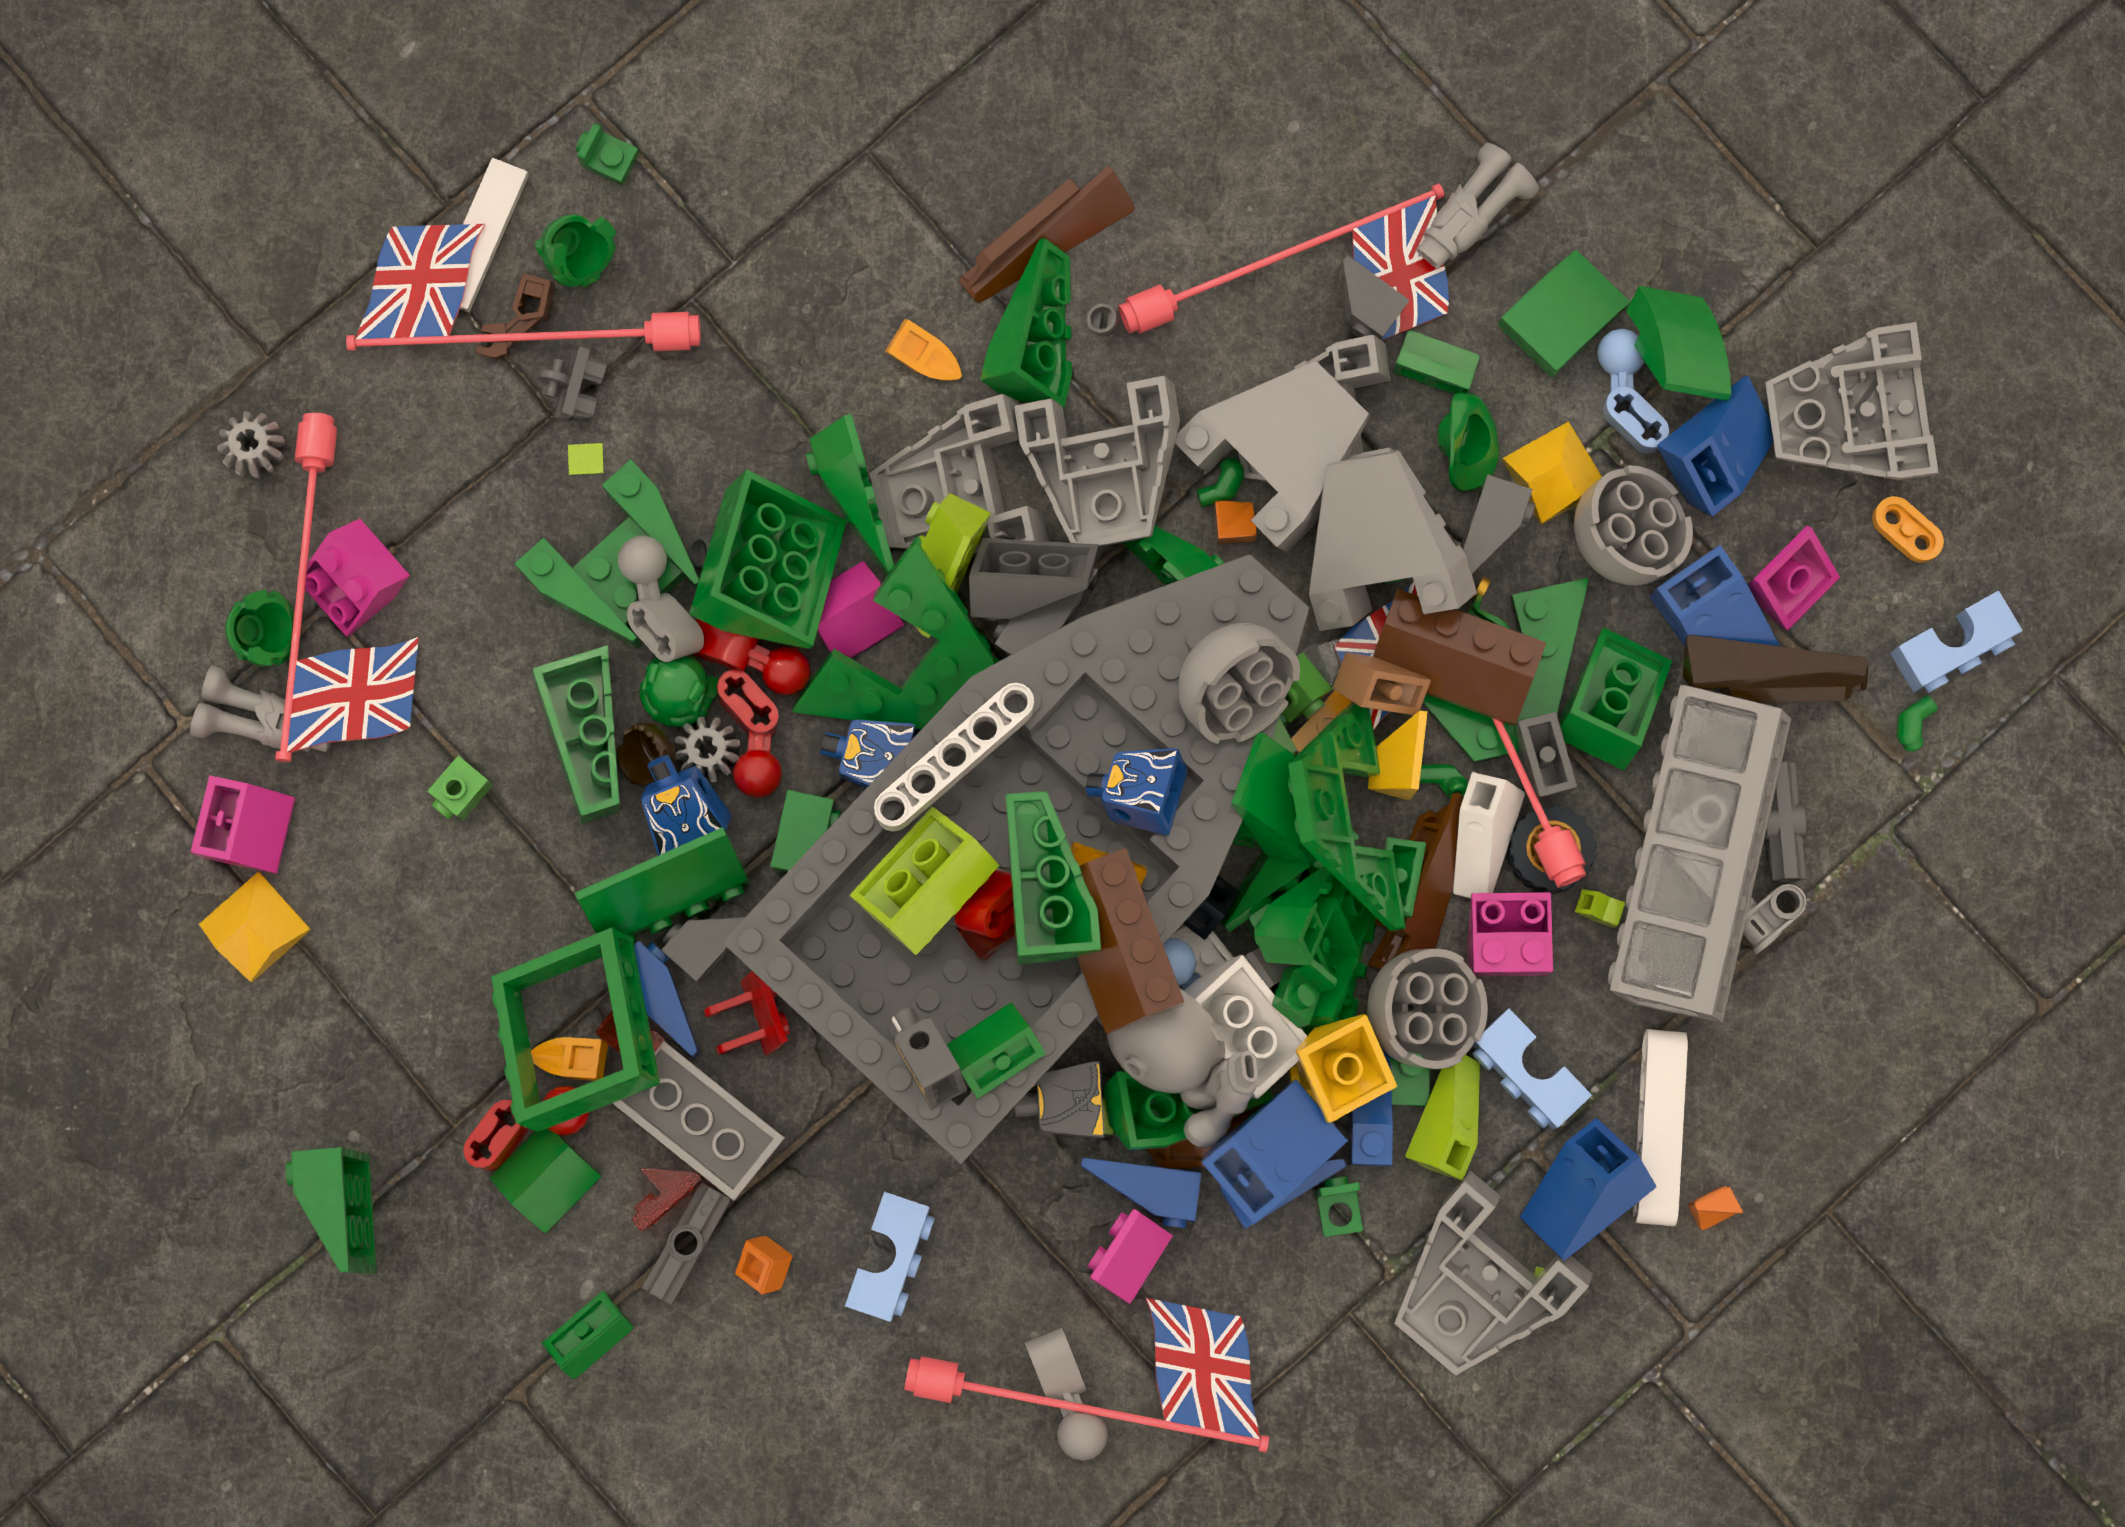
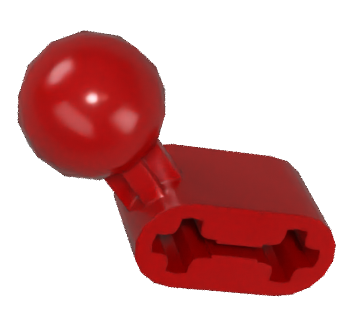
(782, 669)
(757, 770)
(989, 908)
(504, 1139)

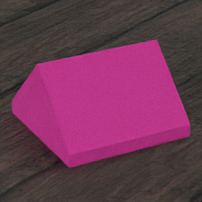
(1794, 579)
(851, 617)

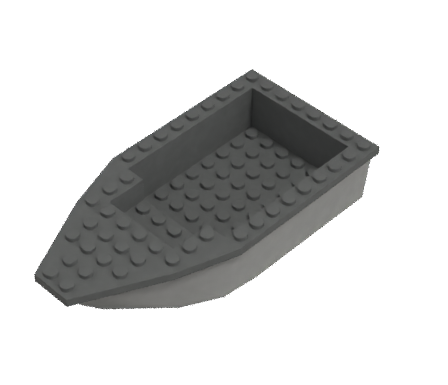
(1096, 693)

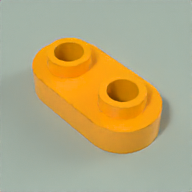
(1909, 526)

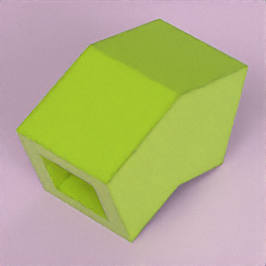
(1600, 908)

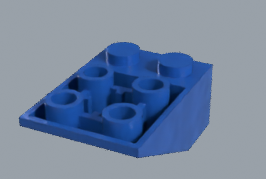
(1719, 448)
(1712, 602)
(1273, 1151)
(1586, 1189)

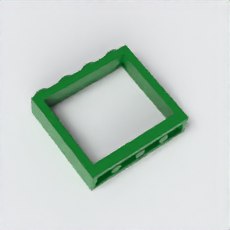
(630, 1020)

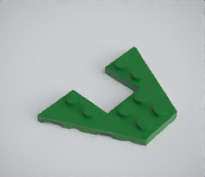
(922, 598)
(1544, 614)
(1324, 816)

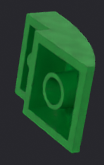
(1563, 313)
(1680, 342)

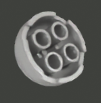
(1632, 526)
(1227, 665)
(1427, 1006)
(1170, 1049)

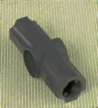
(1786, 829)
(672, 1266)

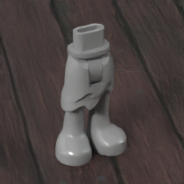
(1460, 221)
(267, 707)
(1220, 1098)

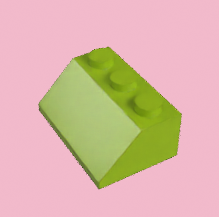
(953, 538)
(924, 880)

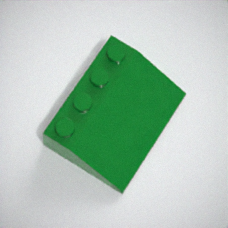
(768, 563)
(667, 887)
(337, 1199)

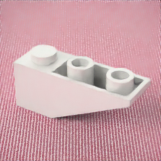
(1484, 832)

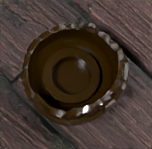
(641, 746)

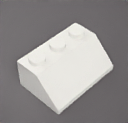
(1247, 1020)

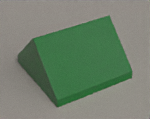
(545, 1178)

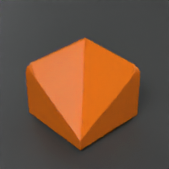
(1234, 522)
(1714, 1207)
(763, 1264)

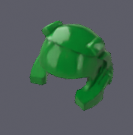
(576, 249)
(261, 628)
(677, 691)

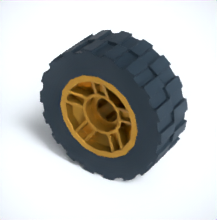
(1525, 858)

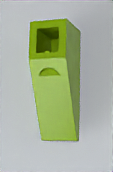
(1449, 1122)

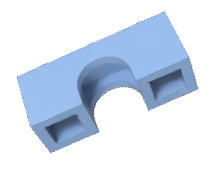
(1986, 627)
(1550, 1099)
(882, 1292)

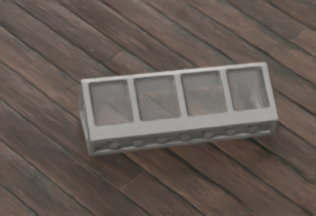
(1699, 854)

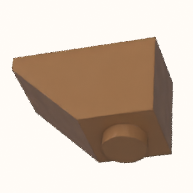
(1380, 684)

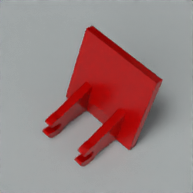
(772, 1024)

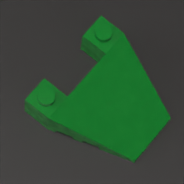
(1324, 924)

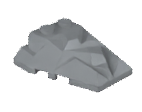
(1857, 408)

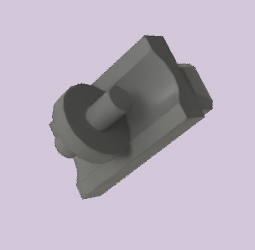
(579, 368)

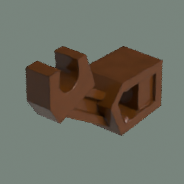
(523, 323)

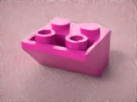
(353, 576)
(242, 825)
(1510, 934)
(1129, 1256)

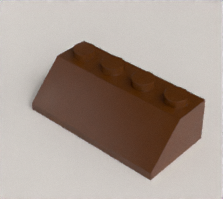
(1463, 656)
(1132, 971)

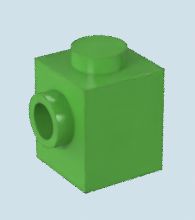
(1306, 694)
(459, 789)

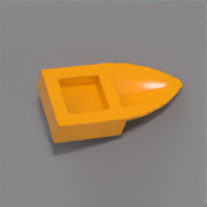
(923, 353)
(572, 1057)

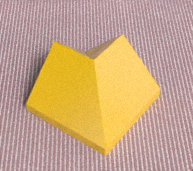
(1555, 469)
(1401, 759)
(254, 927)
(1344, 1066)

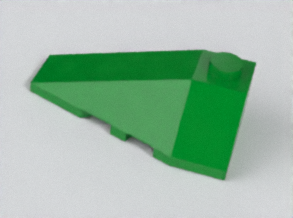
(1030, 342)
(844, 476)
(1171, 556)
(1263, 879)
(1049, 896)
(1151, 1117)

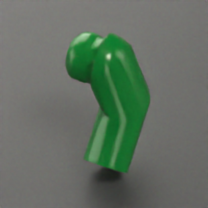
(1226, 485)
(1910, 723)
(1446, 777)

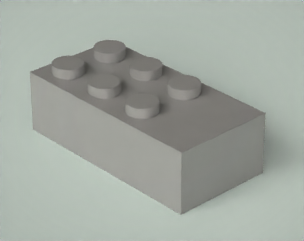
(702, 1123)

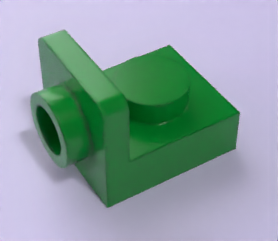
(606, 154)
(1301, 990)

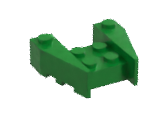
(595, 585)

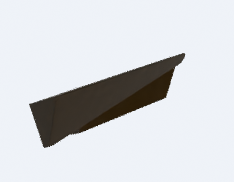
(1771, 672)

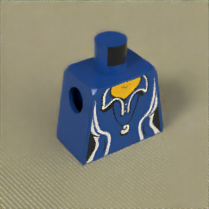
(867, 748)
(1141, 788)
(681, 805)

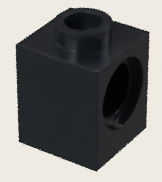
(1213, 909)

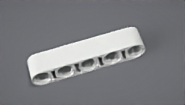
(961, 738)
(1661, 1123)

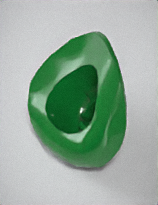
(1469, 441)

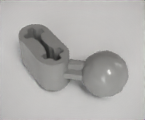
(656, 617)
(1079, 1433)

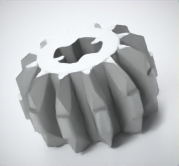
(252, 460)
(719, 742)

